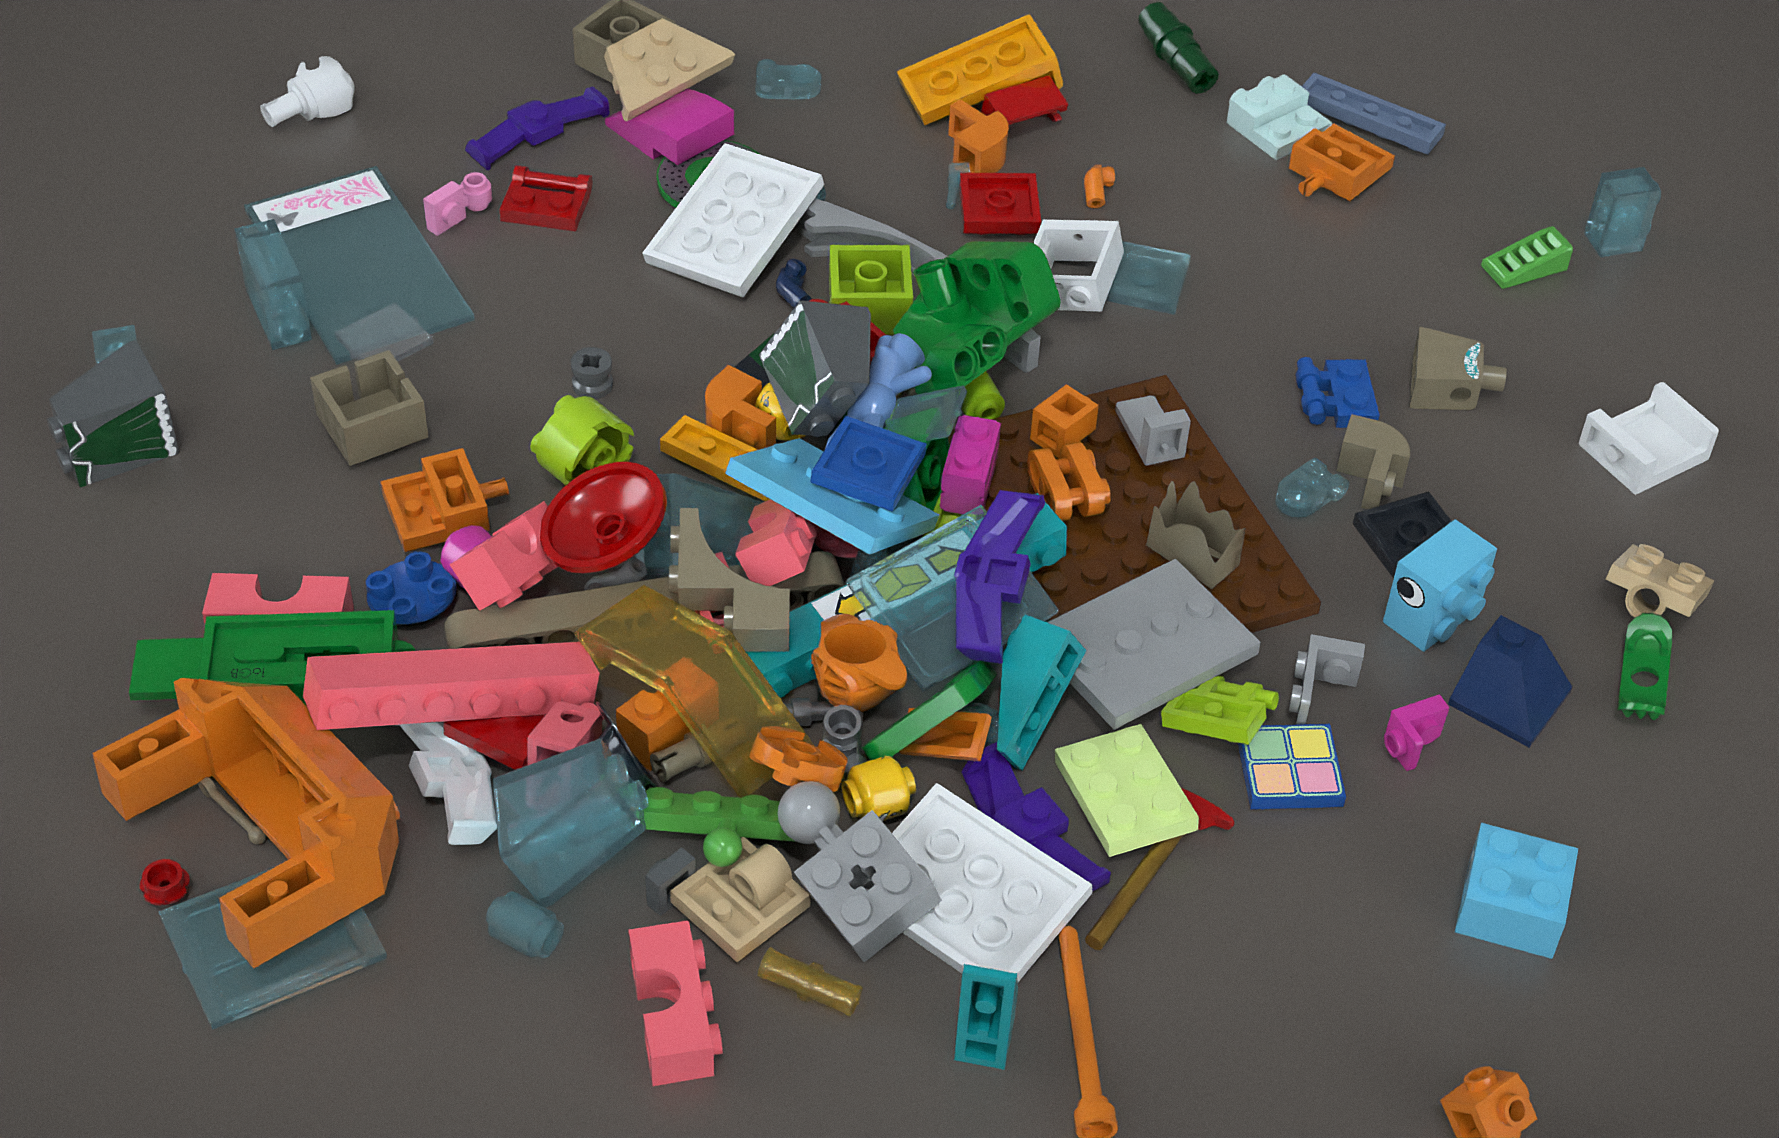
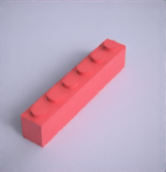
(446, 684)

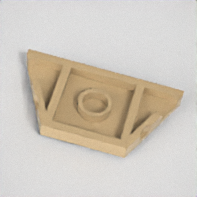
(661, 64)

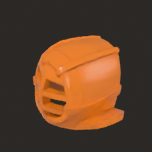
(857, 662)

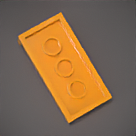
(979, 66)

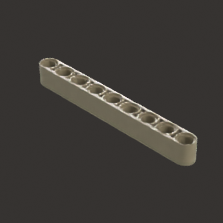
(559, 616)

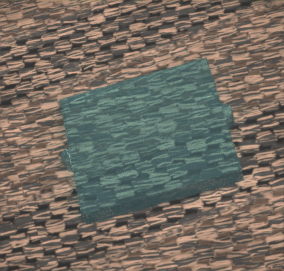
(927, 414)

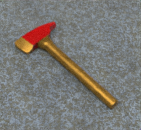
(1208, 815)

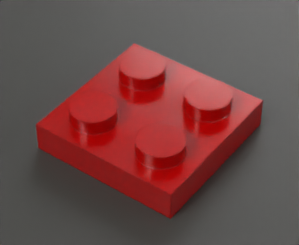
(999, 203)

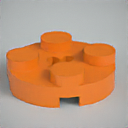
(796, 759)

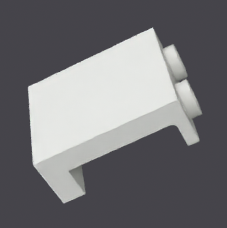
(1649, 440)

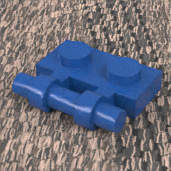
(1347, 387)

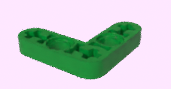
(952, 697)

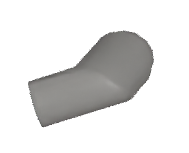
(630, 572)

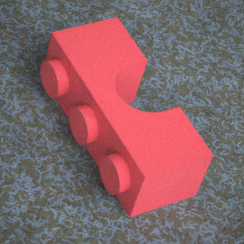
(777, 545)
(505, 562)
(242, 595)
(679, 1038)

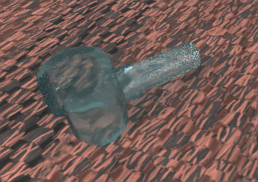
(953, 182)

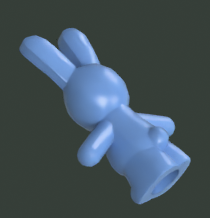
(889, 375)

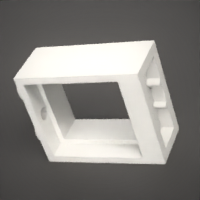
(1099, 244)

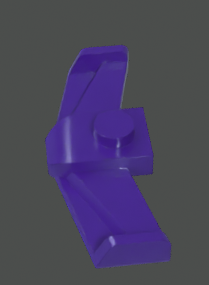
(535, 124)
(993, 574)
(1030, 816)

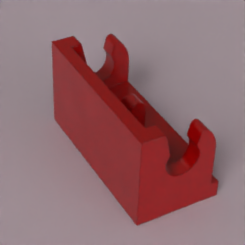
(1026, 101)

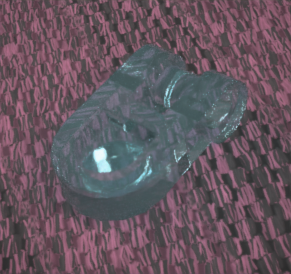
(786, 81)
(1309, 489)

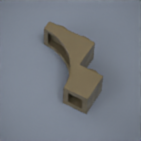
(703, 583)

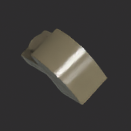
(1374, 453)

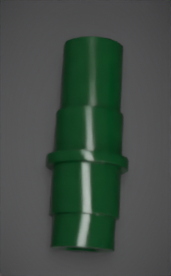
(1176, 45)

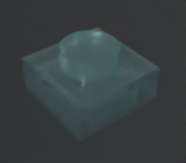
(112, 339)

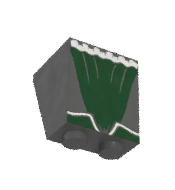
(819, 364)
(112, 418)

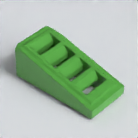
(1547, 244)

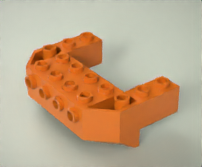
(293, 784)

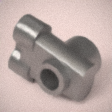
(844, 731)

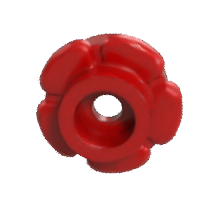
(163, 873)

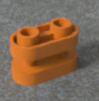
(1068, 480)

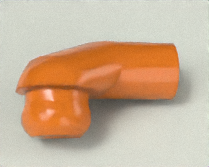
(1094, 184)

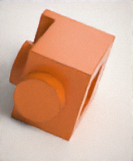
(1063, 419)

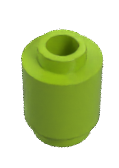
(983, 398)

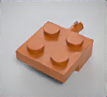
(1338, 162)
(439, 500)

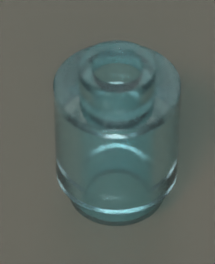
(524, 925)

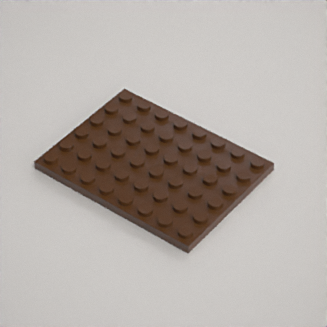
(1112, 546)

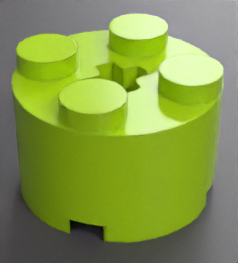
(581, 438)

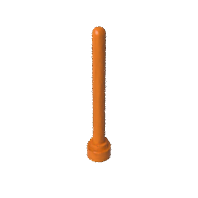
(1094, 1113)

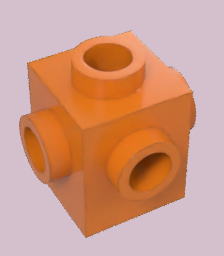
(1489, 1105)

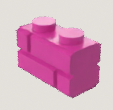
(970, 464)

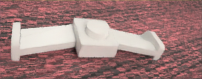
(459, 776)

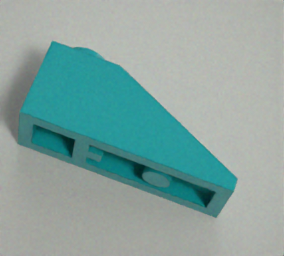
(1033, 680)
(985, 1016)

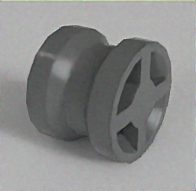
(592, 372)

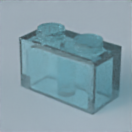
(1622, 211)

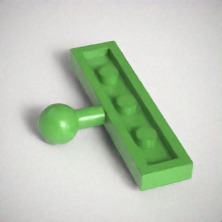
(718, 816)

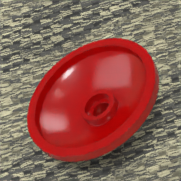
(603, 517)

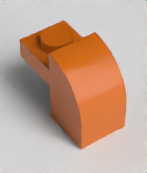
(978, 138)
(732, 409)

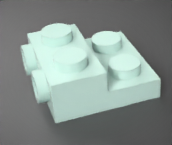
(1274, 115)

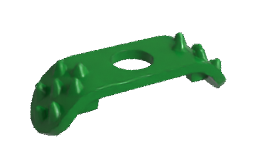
(1648, 650)

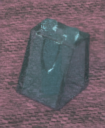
(566, 817)

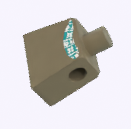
(1450, 372)

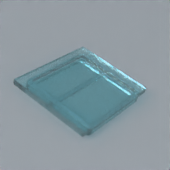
(918, 600)
(232, 987)

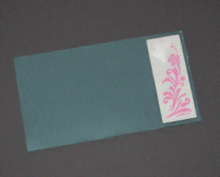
(360, 256)

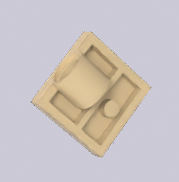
(1678, 586)
(743, 901)

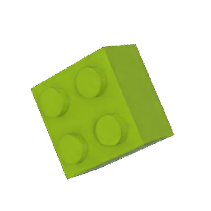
(873, 279)

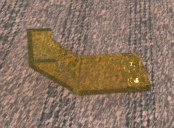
(699, 673)

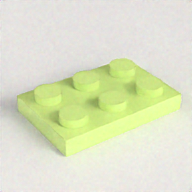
(1126, 790)

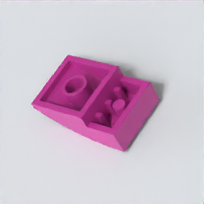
(677, 126)

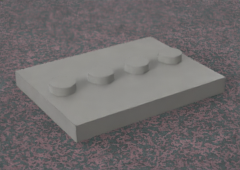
(1153, 642)

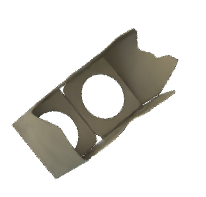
(1191, 531)

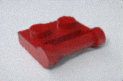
(545, 207)

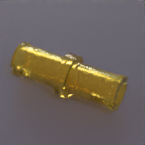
(810, 981)

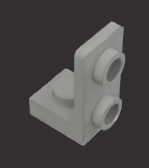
(1154, 433)
(1327, 661)

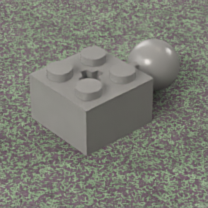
(847, 862)

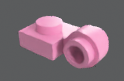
(447, 204)

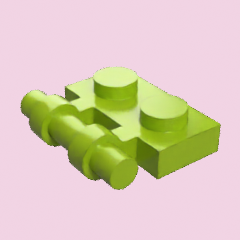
(1221, 710)

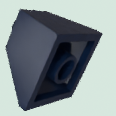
(1512, 682)

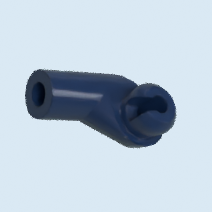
(790, 282)

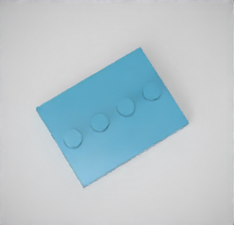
(785, 476)

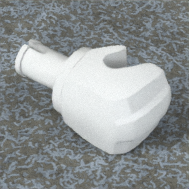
(313, 94)

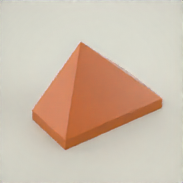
(957, 737)

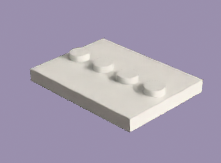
(733, 219)
(995, 889)

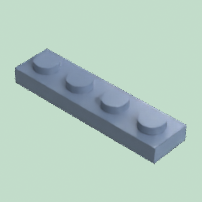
(1373, 114)

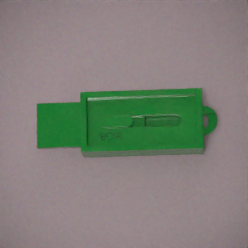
(260, 649)

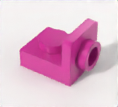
(1413, 727)

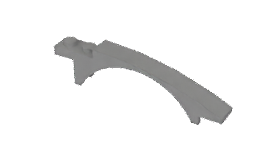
(833, 225)

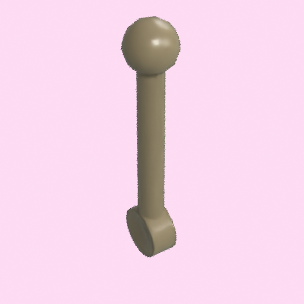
(209, 789)

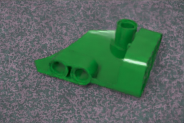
(976, 308)

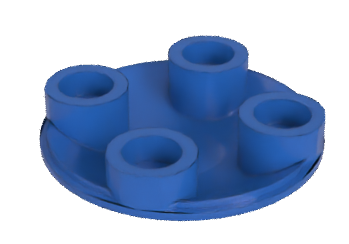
(412, 588)

